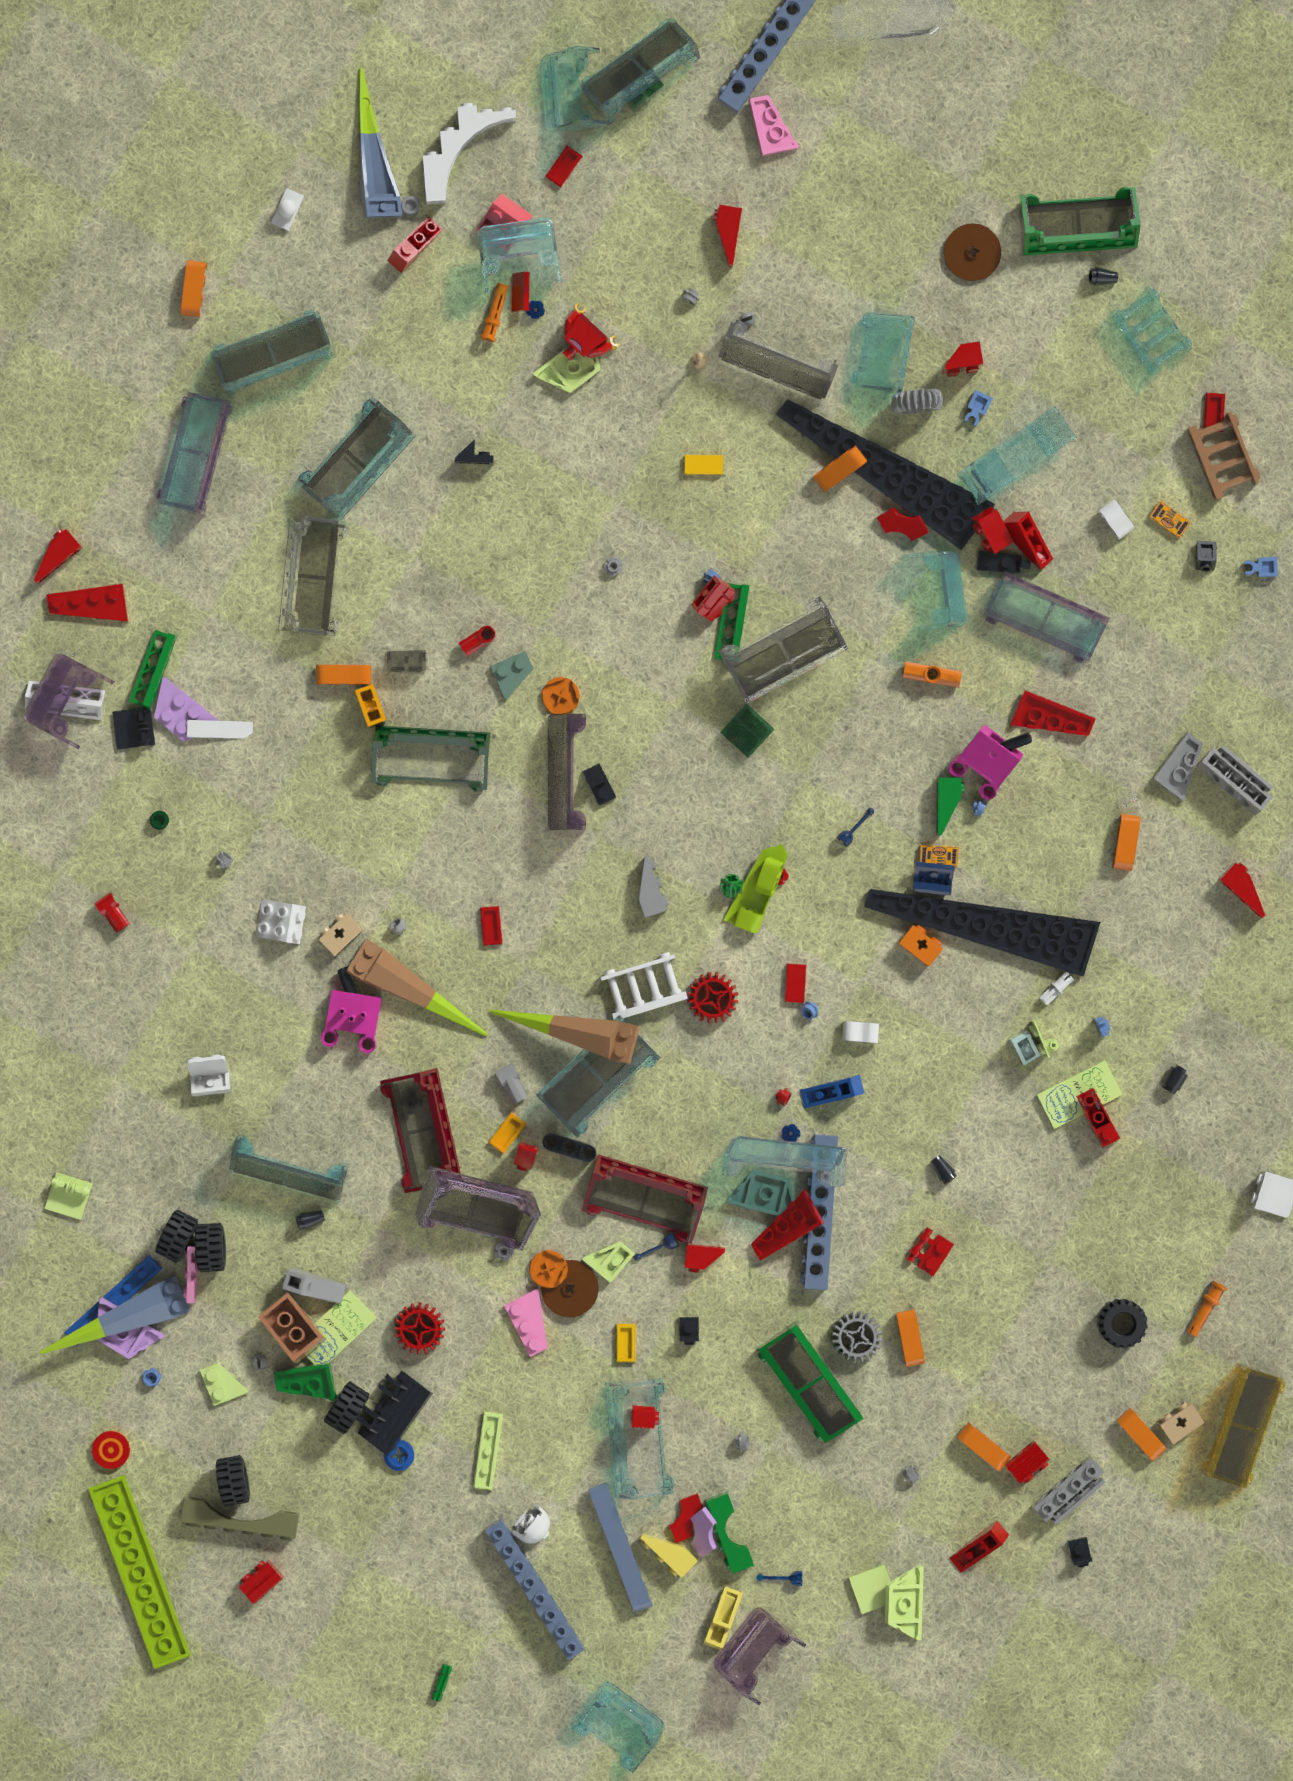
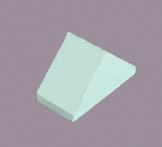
(1024, 1047)

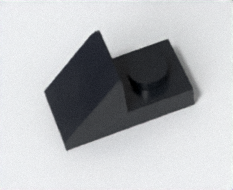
(468, 456)
(599, 784)

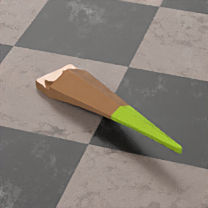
(385, 972)
(603, 1037)

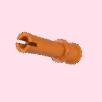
(492, 321)
(1210, 1300)

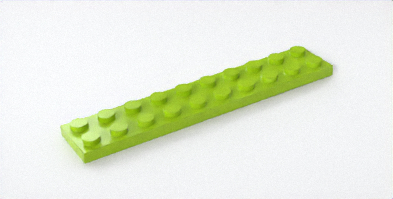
(139, 1571)

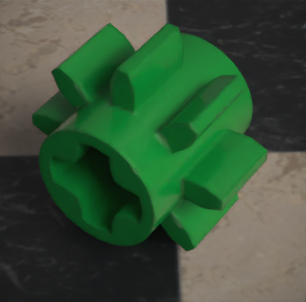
(731, 885)

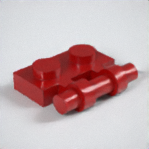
(935, 1254)

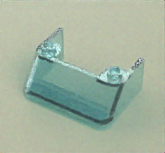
(562, 90)
(517, 240)
(953, 587)

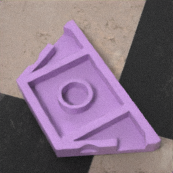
(176, 708)
(131, 1341)

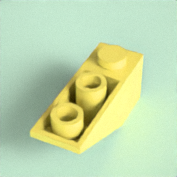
(674, 1554)

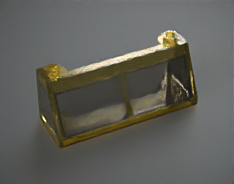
(1243, 1426)

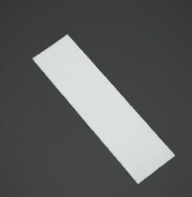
(219, 729)

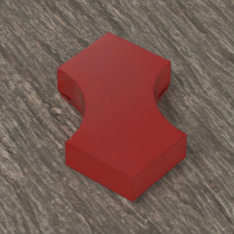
(895, 522)
(683, 1526)

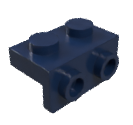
(933, 878)

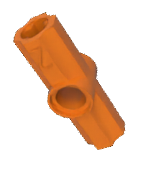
(944, 676)

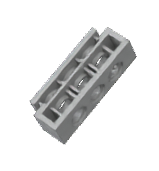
(1236, 778)
(1067, 1488)

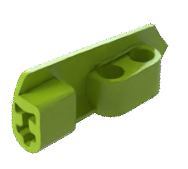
(760, 885)

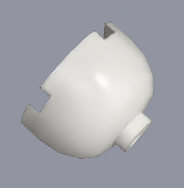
(532, 1526)

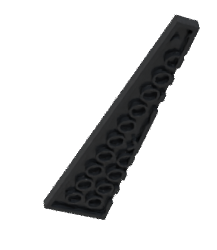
(939, 502)
(1030, 935)

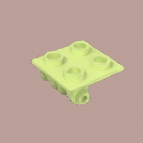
(1046, 1046)
(68, 1196)

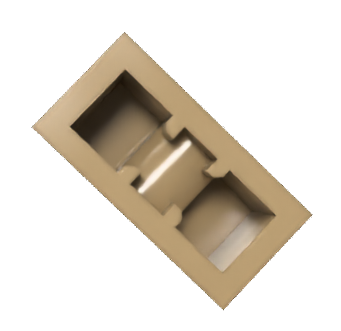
(351, 931)
(1191, 1422)

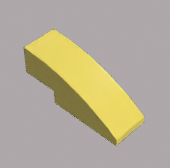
(723, 1618)

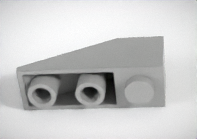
(650, 896)
(313, 1285)

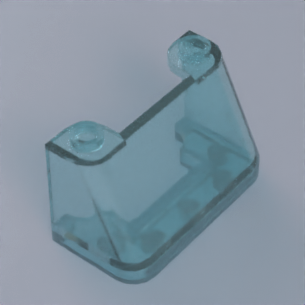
(884, 352)
(620, 1724)

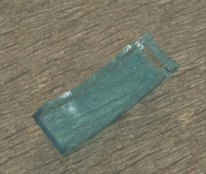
(1018, 454)

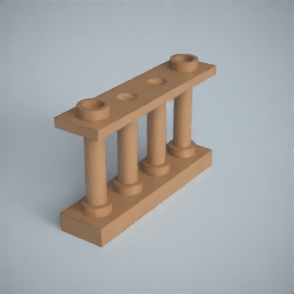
(1203, 454)

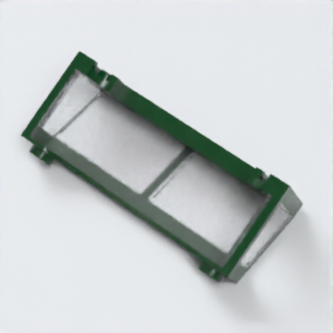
(431, 756)

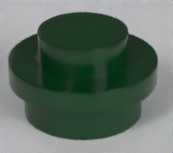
(159, 820)

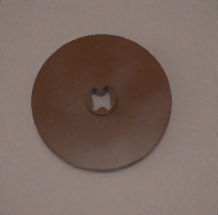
(962, 263)
(584, 1294)

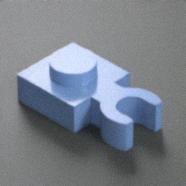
(979, 405)
(1265, 567)
(1102, 1026)

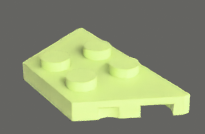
(567, 373)
(905, 1601)

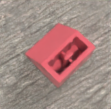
(504, 211)

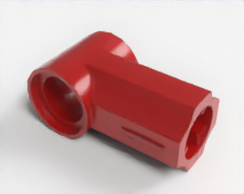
(476, 641)
(110, 909)

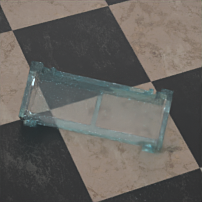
(636, 1452)

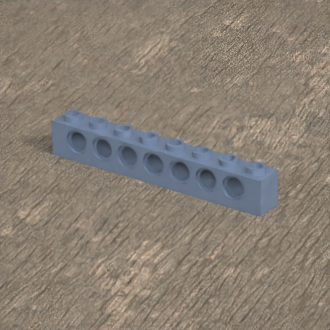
(770, 53)
(819, 1280)
(534, 1588)

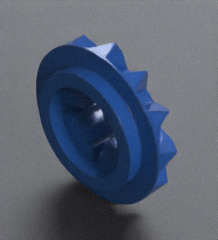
(406, 1461)

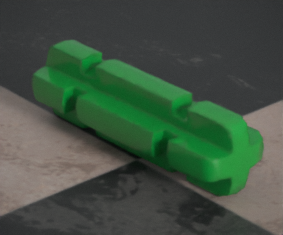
(441, 1682)

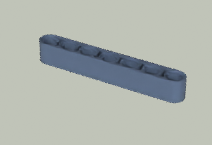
(620, 1547)

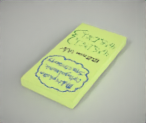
(1061, 1100)
(340, 1327)

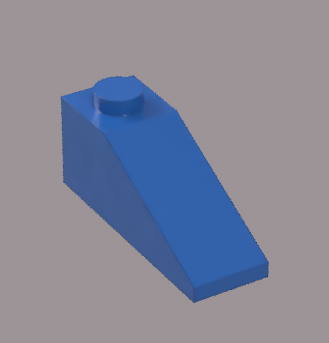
(832, 1091)

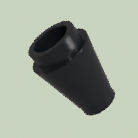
(1102, 276)
(943, 1170)
(309, 1219)

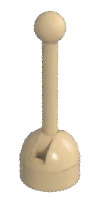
(700, 359)

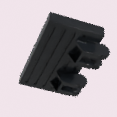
(396, 1413)

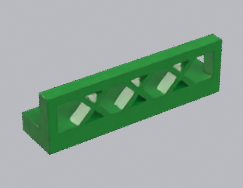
(739, 619)
(159, 669)

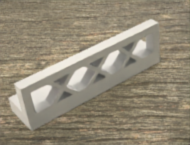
(79, 706)

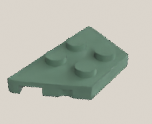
(763, 1193)

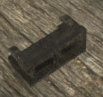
(406, 661)

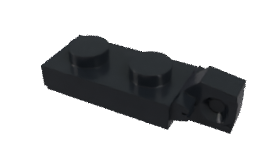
(1001, 562)

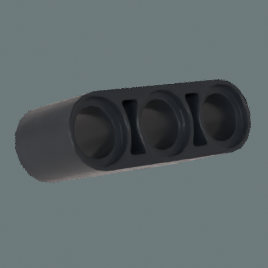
(562, 1140)

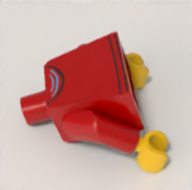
(585, 337)

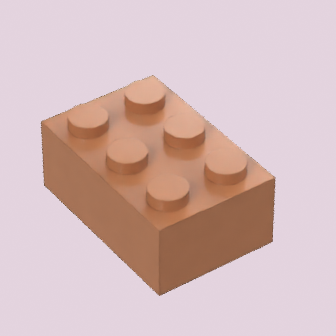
(292, 1328)

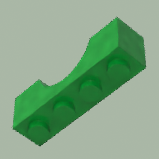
(737, 1555)

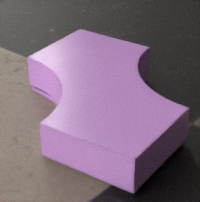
(703, 1539)

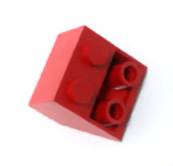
(966, 357)

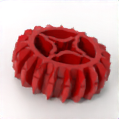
(728, 990)
(428, 1328)

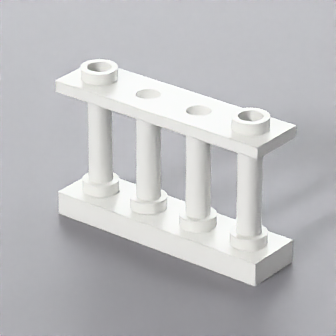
(657, 999)

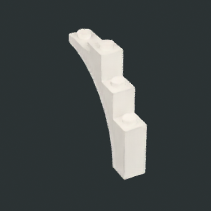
(438, 166)

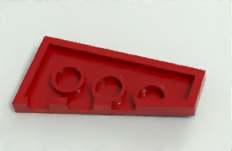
(97, 602)
(1048, 715)
(796, 1221)

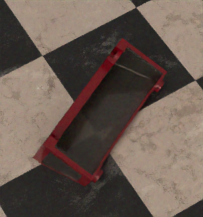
(427, 1133)
(645, 1197)

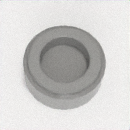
(410, 205)

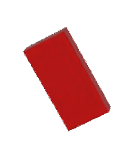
(563, 166)
(520, 291)
(1214, 409)
(491, 925)
(795, 983)

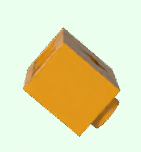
(370, 705)

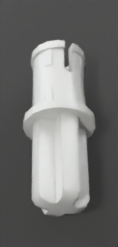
(1056, 988)

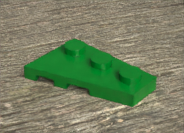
(307, 1380)

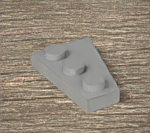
(1178, 767)

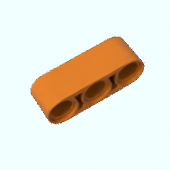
(192, 289)
(839, 469)
(343, 674)
(1127, 842)
(910, 1338)
(1141, 1434)
(983, 1446)

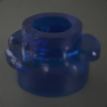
(540, 310)
(791, 1128)

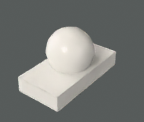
(287, 209)

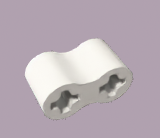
(1116, 519)
(860, 1031)

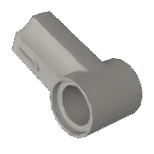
(510, 1081)

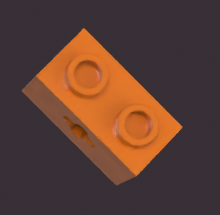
(925, 955)

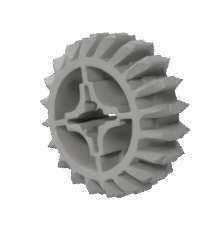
(917, 401)
(863, 1321)

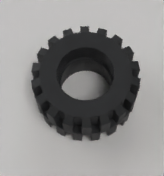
(176, 1236)
(210, 1247)
(1110, 1311)
(346, 1407)
(232, 1480)

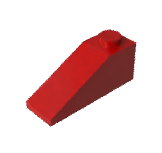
(728, 227)
(1028, 538)
(58, 552)
(1242, 886)
(525, 1156)
(980, 1546)

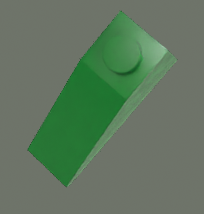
(948, 797)

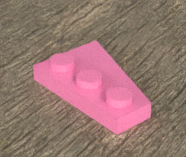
(770, 130)
(191, 1274)
(528, 1321)

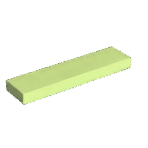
(488, 1451)

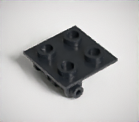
(133, 728)

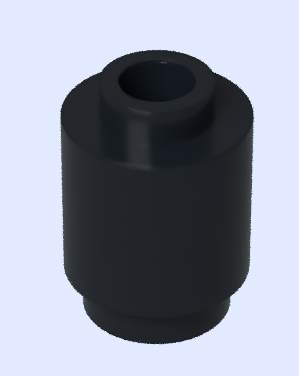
(1174, 1079)

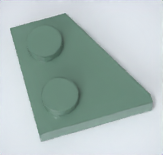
(512, 672)

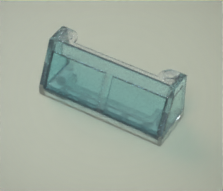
(817, 1158)

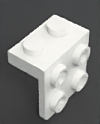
(280, 921)
(209, 1075)
(1273, 1194)

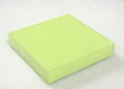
(870, 1588)

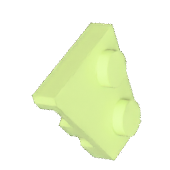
(610, 1260)
(221, 1384)

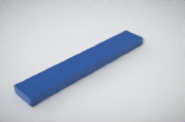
(122, 1291)

